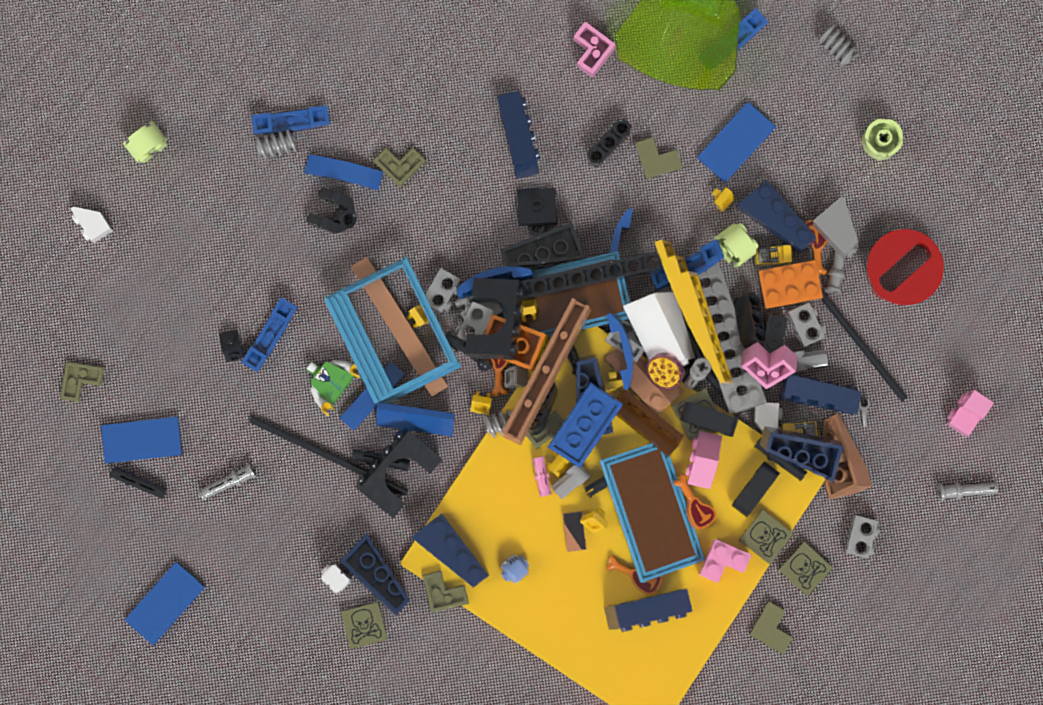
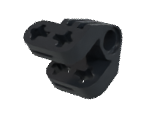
(337, 224)

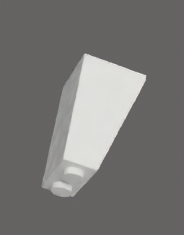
(660, 326)

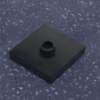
(537, 207)

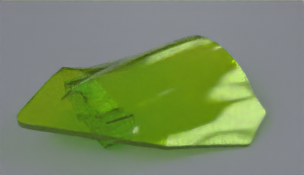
(682, 41)

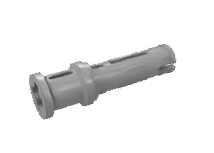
(836, 275)
(697, 374)
(236, 478)
(957, 490)

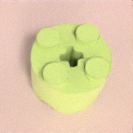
(875, 131)
(145, 142)
(736, 244)

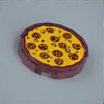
(665, 371)

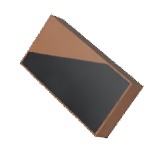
(574, 531)

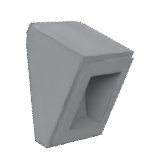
(515, 377)

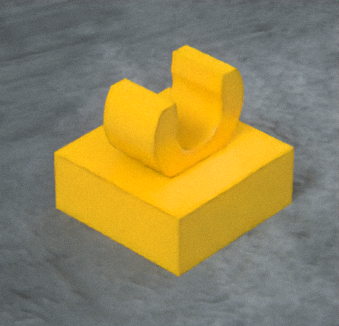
(723, 199)
(529, 307)
(419, 316)
(613, 383)
(481, 404)
(559, 466)
(594, 521)

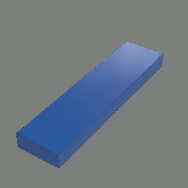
(364, 404)

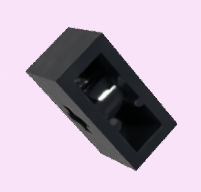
(775, 331)

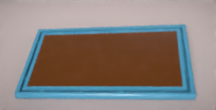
(601, 298)
(651, 511)

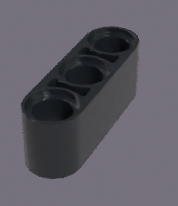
(612, 134)
(749, 319)
(543, 415)
(709, 419)
(755, 489)

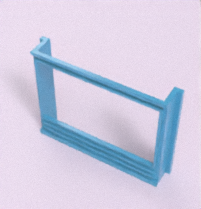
(362, 349)

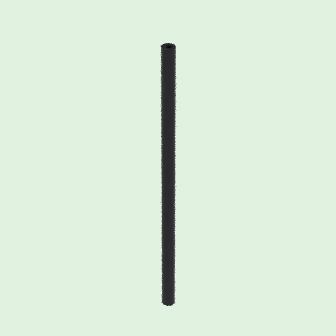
(863, 347)
(321, 452)

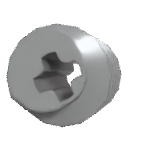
(838, 46)
(276, 144)
(497, 424)

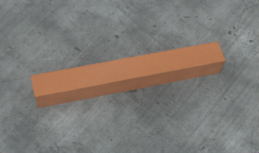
(398, 325)
(546, 372)

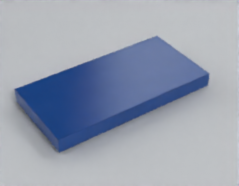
(736, 142)
(415, 419)
(585, 425)
(141, 440)
(164, 603)

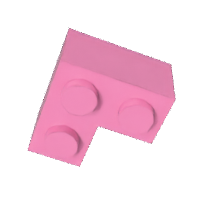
(597, 49)
(768, 367)
(970, 410)
(704, 459)
(723, 555)

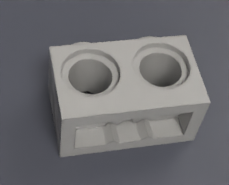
(437, 289)
(479, 325)
(800, 327)
(614, 340)
(856, 535)

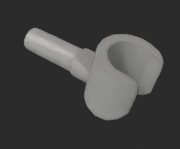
(864, 412)

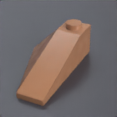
(641, 386)
(851, 472)

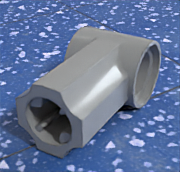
(811, 359)
(574, 478)

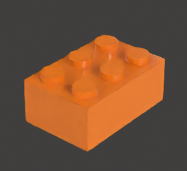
(790, 284)
(530, 343)

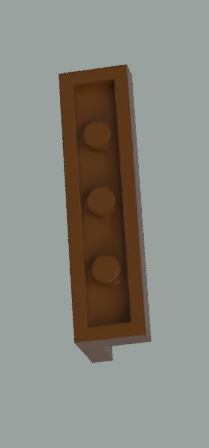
(648, 424)

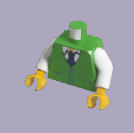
(330, 381)

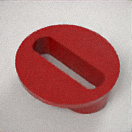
(921, 282)

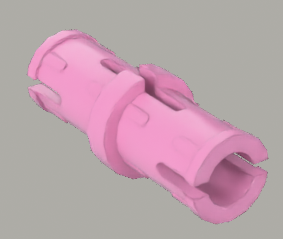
(542, 476)

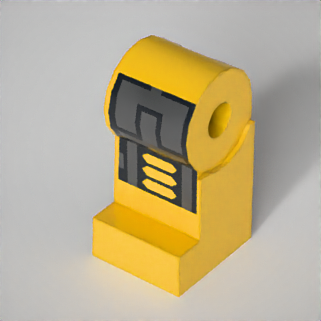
(774, 256)
(805, 427)

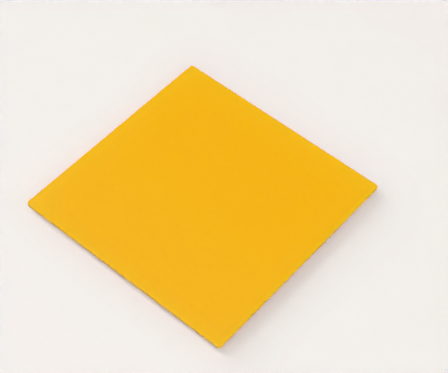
(563, 597)

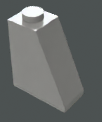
(837, 228)

